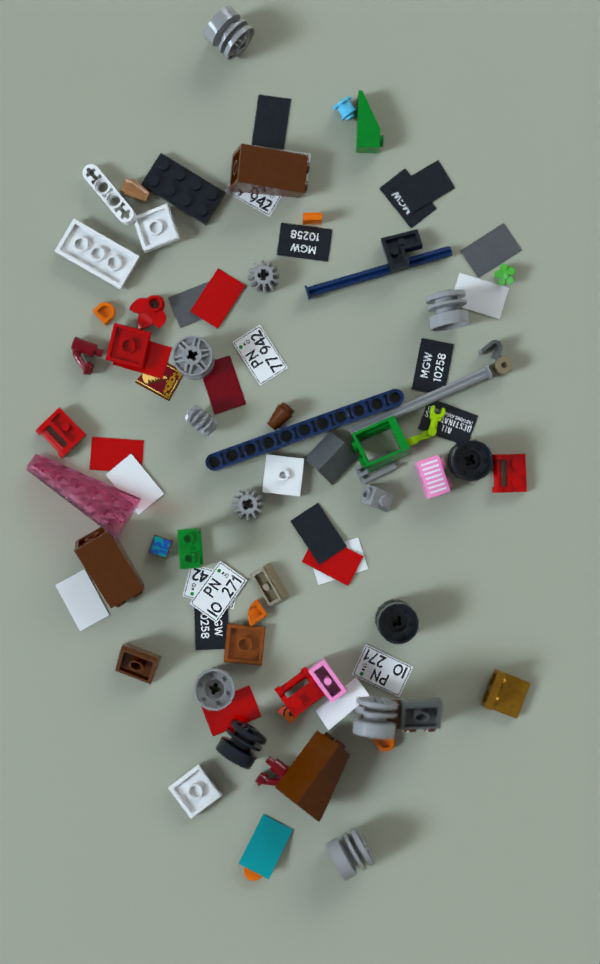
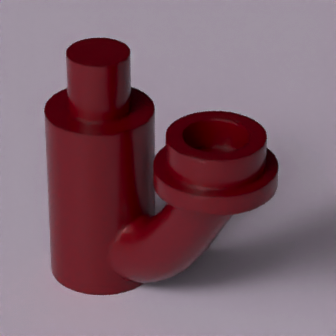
(82, 346)
(277, 767)

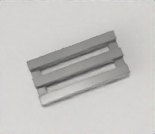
(361, 474)

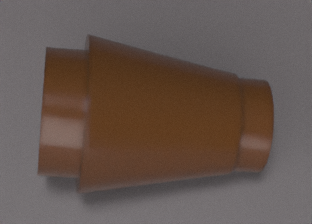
(280, 416)

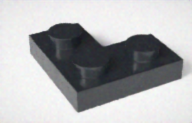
(397, 246)

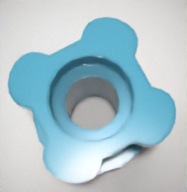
(345, 108)

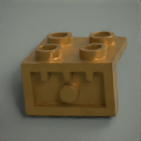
(505, 693)

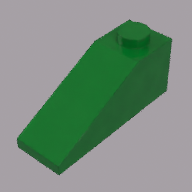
(368, 131)

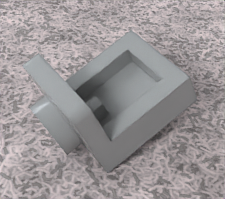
(377, 498)

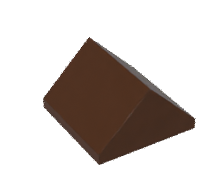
(137, 663)

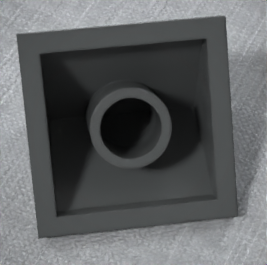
(331, 457)
(420, 713)

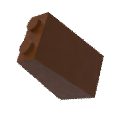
(268, 172)
(109, 567)
(315, 774)

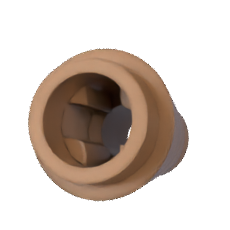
(135, 190)

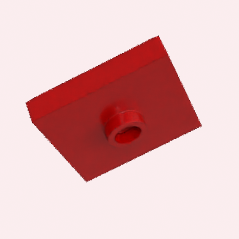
(128, 346)

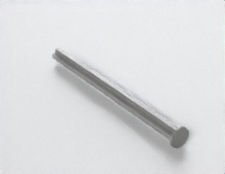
(428, 398)

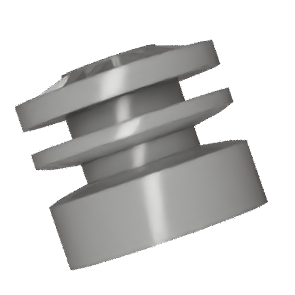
(229, 32)
(447, 305)
(204, 360)
(219, 699)
(374, 722)
(350, 853)

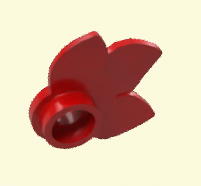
(148, 314)

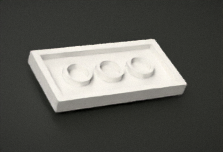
(97, 254)

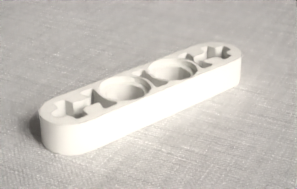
(109, 194)

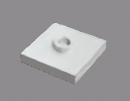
(156, 228)
(283, 475)
(195, 791)

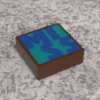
(160, 546)

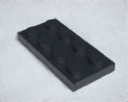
(183, 189)

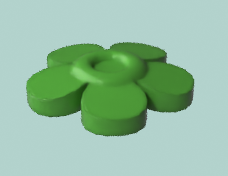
(504, 274)

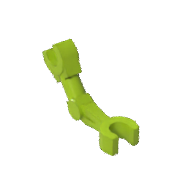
(435, 418)

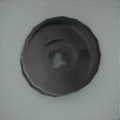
(480, 456)
(396, 632)
(239, 747)

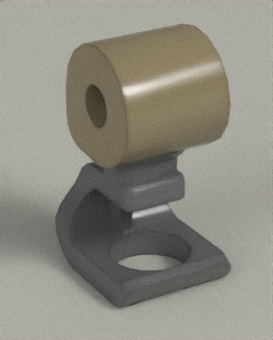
(502, 363)

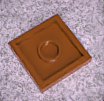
(244, 644)

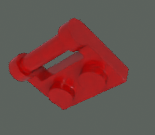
(65, 428)
(515, 473)
(303, 697)

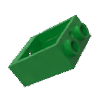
(377, 428)
(187, 541)

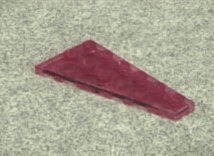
(97, 500)

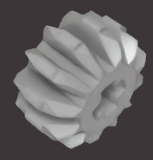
(270, 279)
(201, 420)
(246, 498)

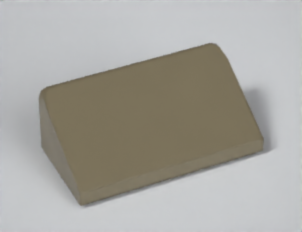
(269, 584)

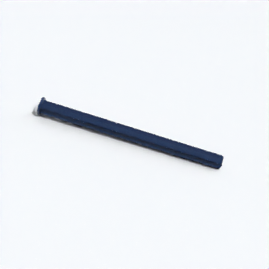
(375, 272)

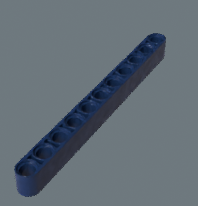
(297, 437)

